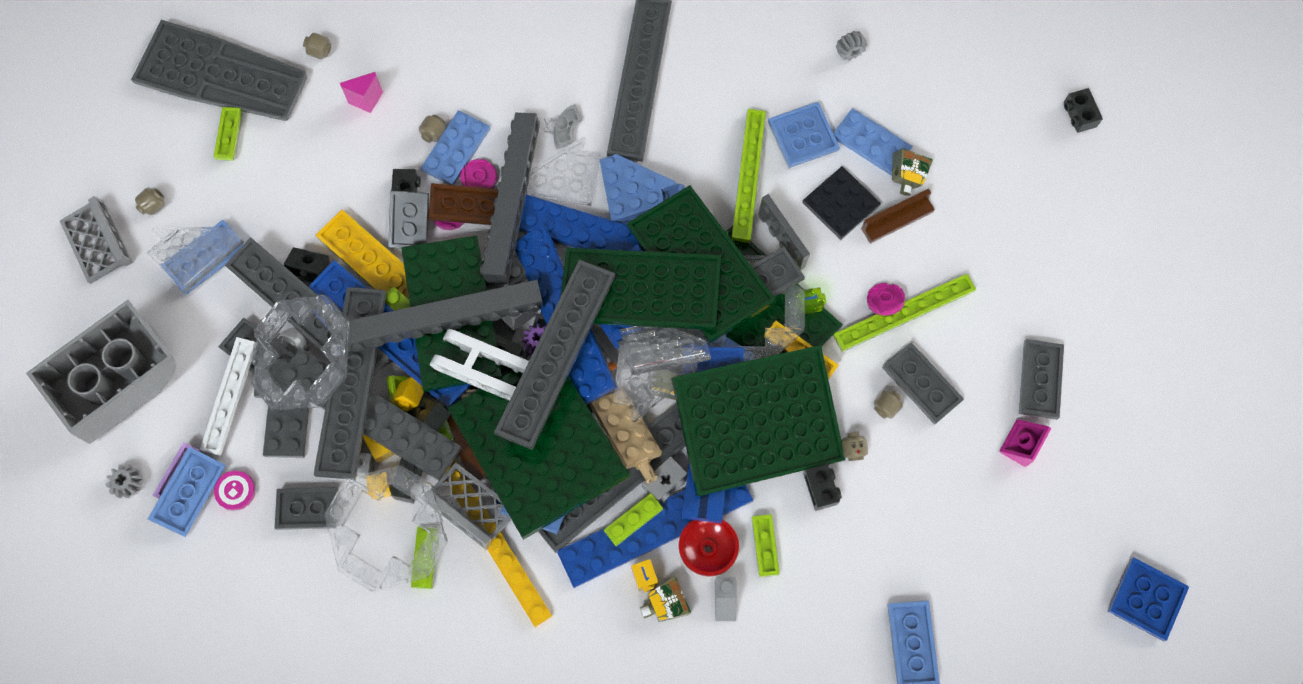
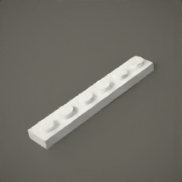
(228, 396)

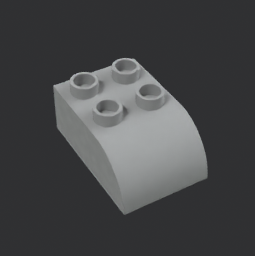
(104, 373)

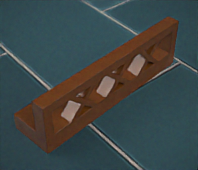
(898, 216)
(468, 458)

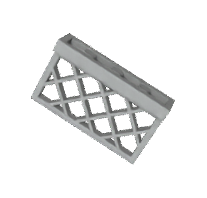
(107, 229)
(461, 520)

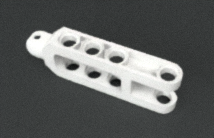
(478, 349)

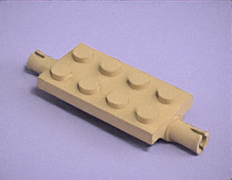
(629, 439)

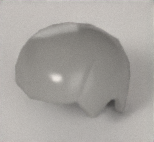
(293, 340)

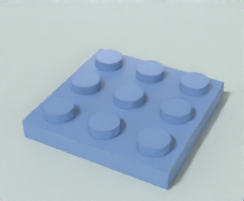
(803, 134)

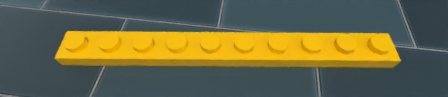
(504, 557)

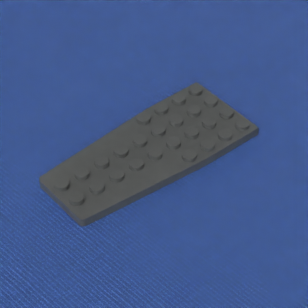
(218, 72)

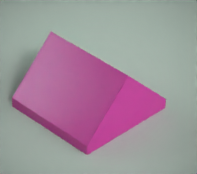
(362, 91)
(1024, 442)

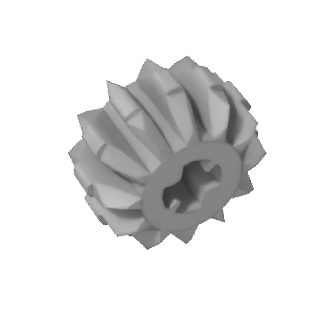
(851, 45)
(129, 485)

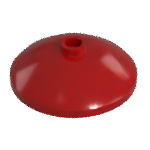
(721, 540)

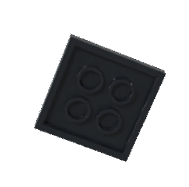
(841, 203)

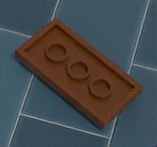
(461, 204)

